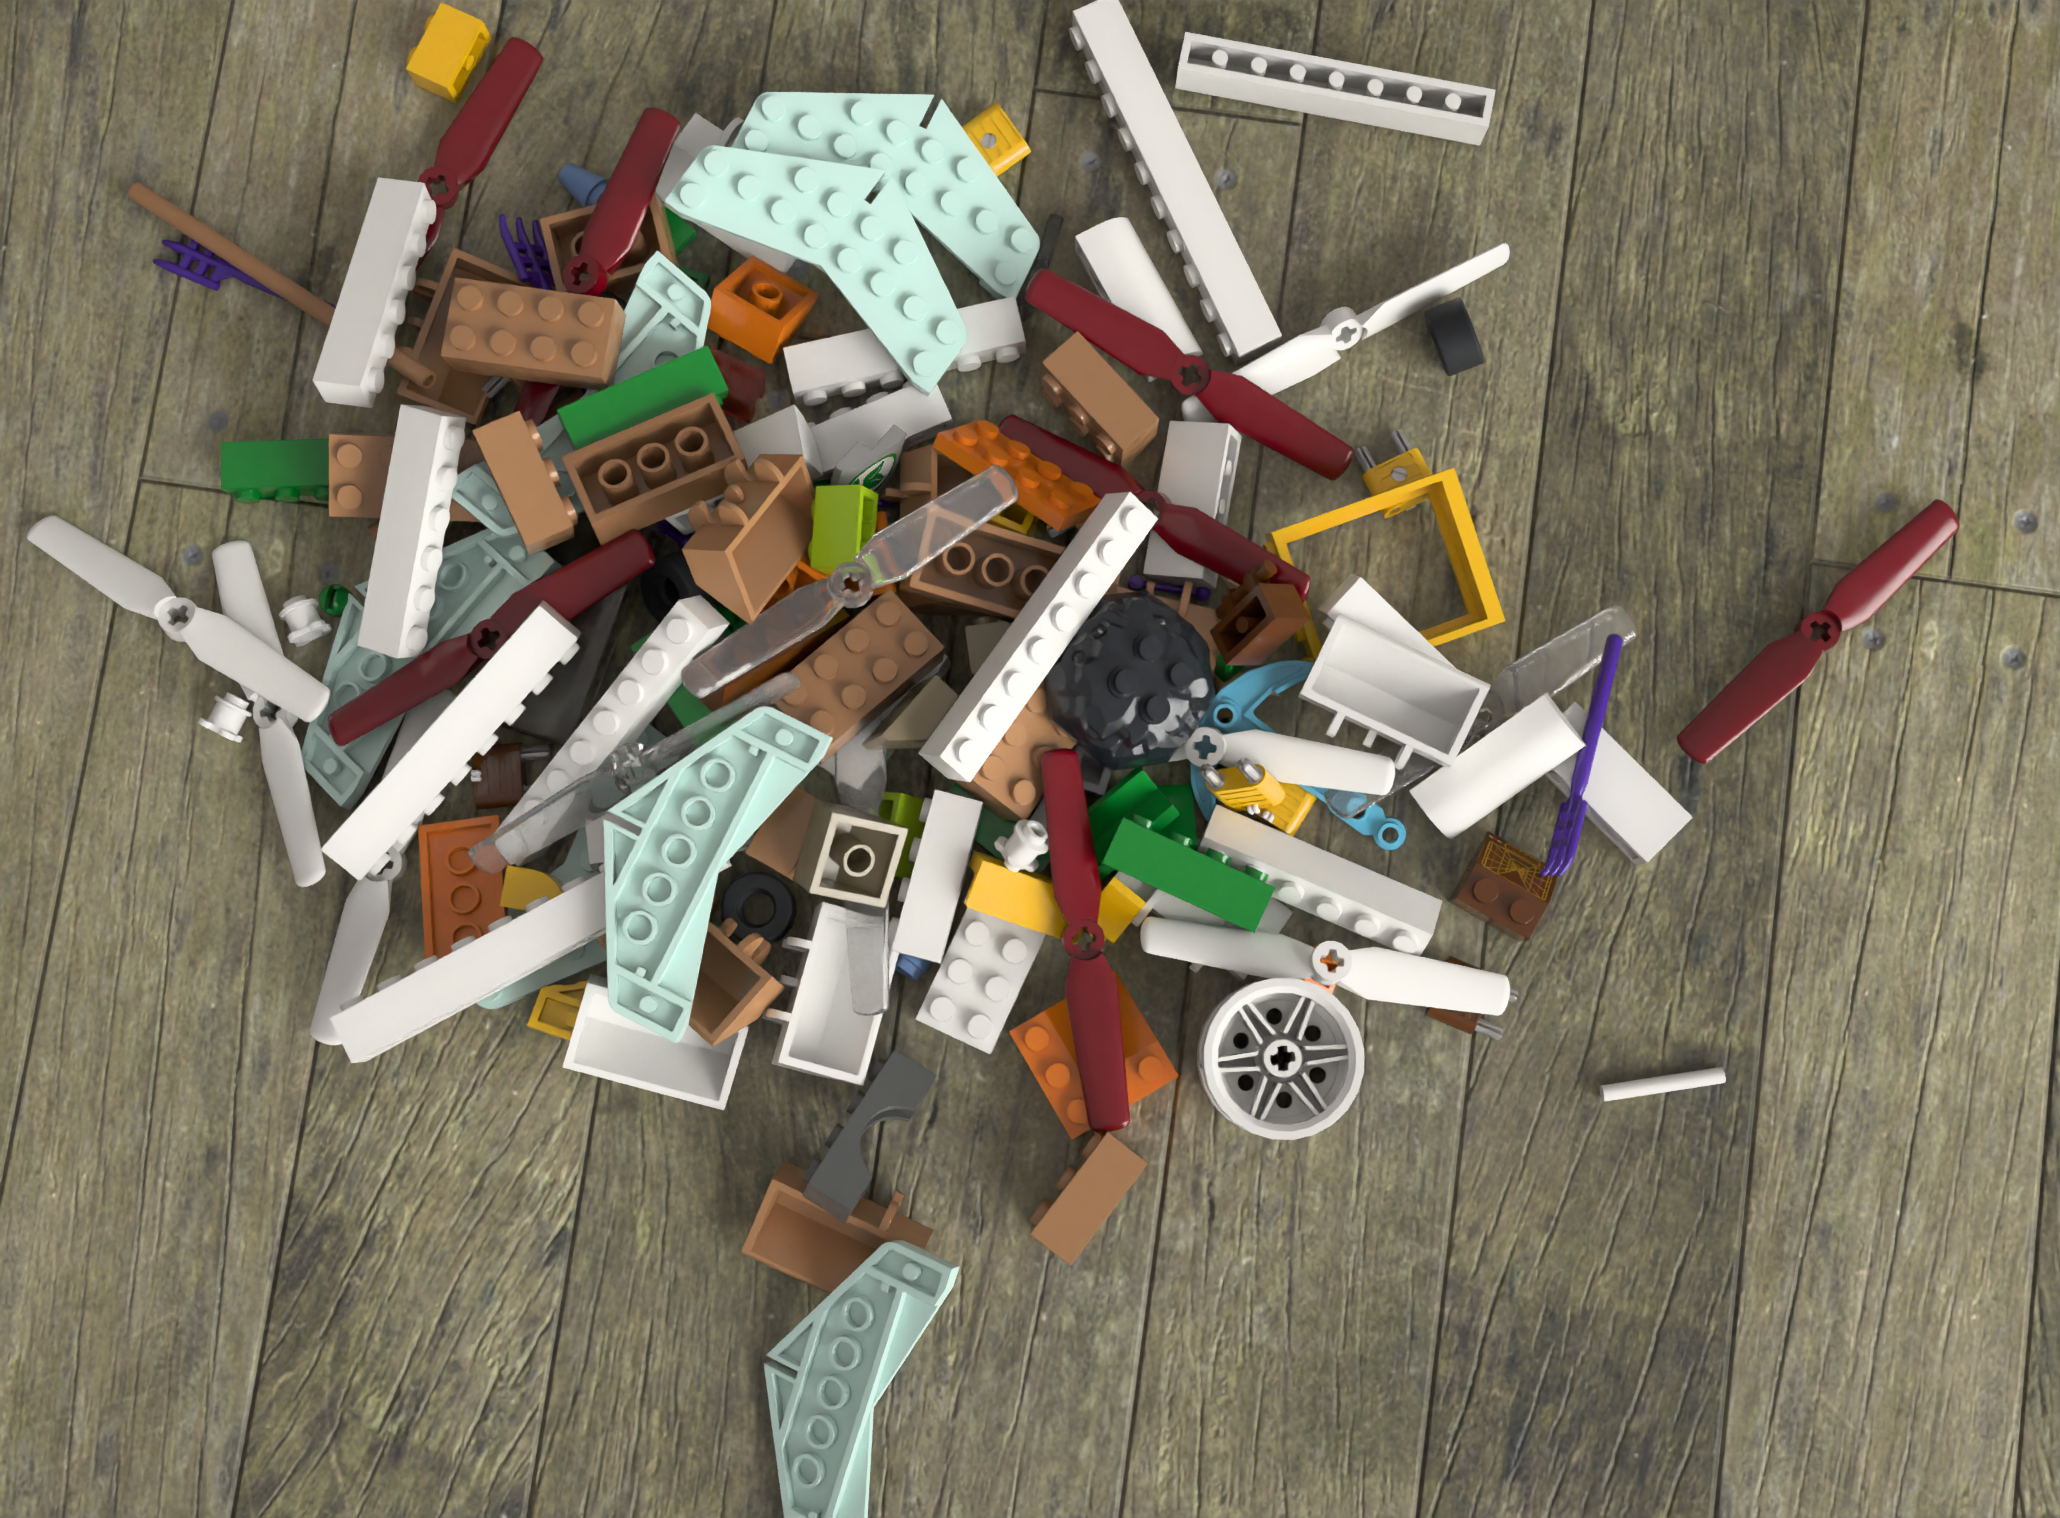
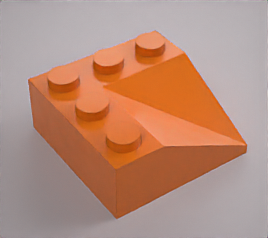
(1051, 1055)

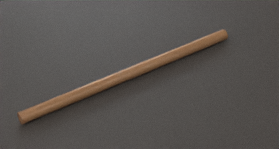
(263, 273)

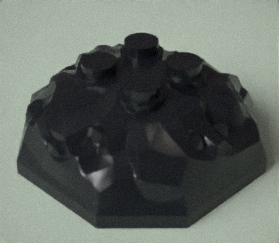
(1131, 682)

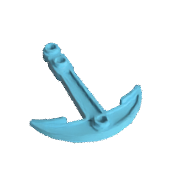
(1242, 698)

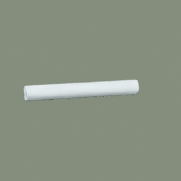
(1662, 1084)

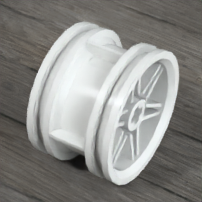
(1336, 1051)

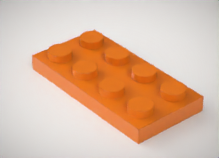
(1039, 483)
(456, 893)

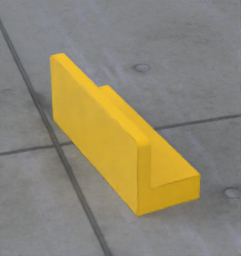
(1015, 896)

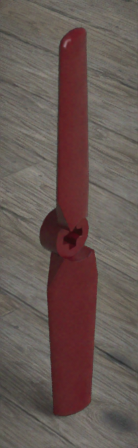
(479, 127)
(611, 228)
(1225, 395)
(1181, 527)
(1791, 659)
(449, 662)
(1089, 983)

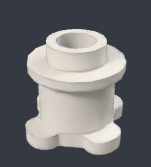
(303, 620)
(227, 716)
(1023, 846)

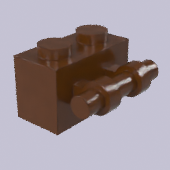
(1257, 617)

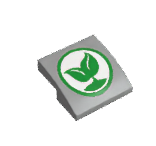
(873, 466)

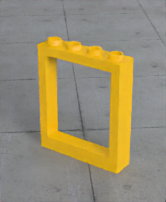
(1459, 540)

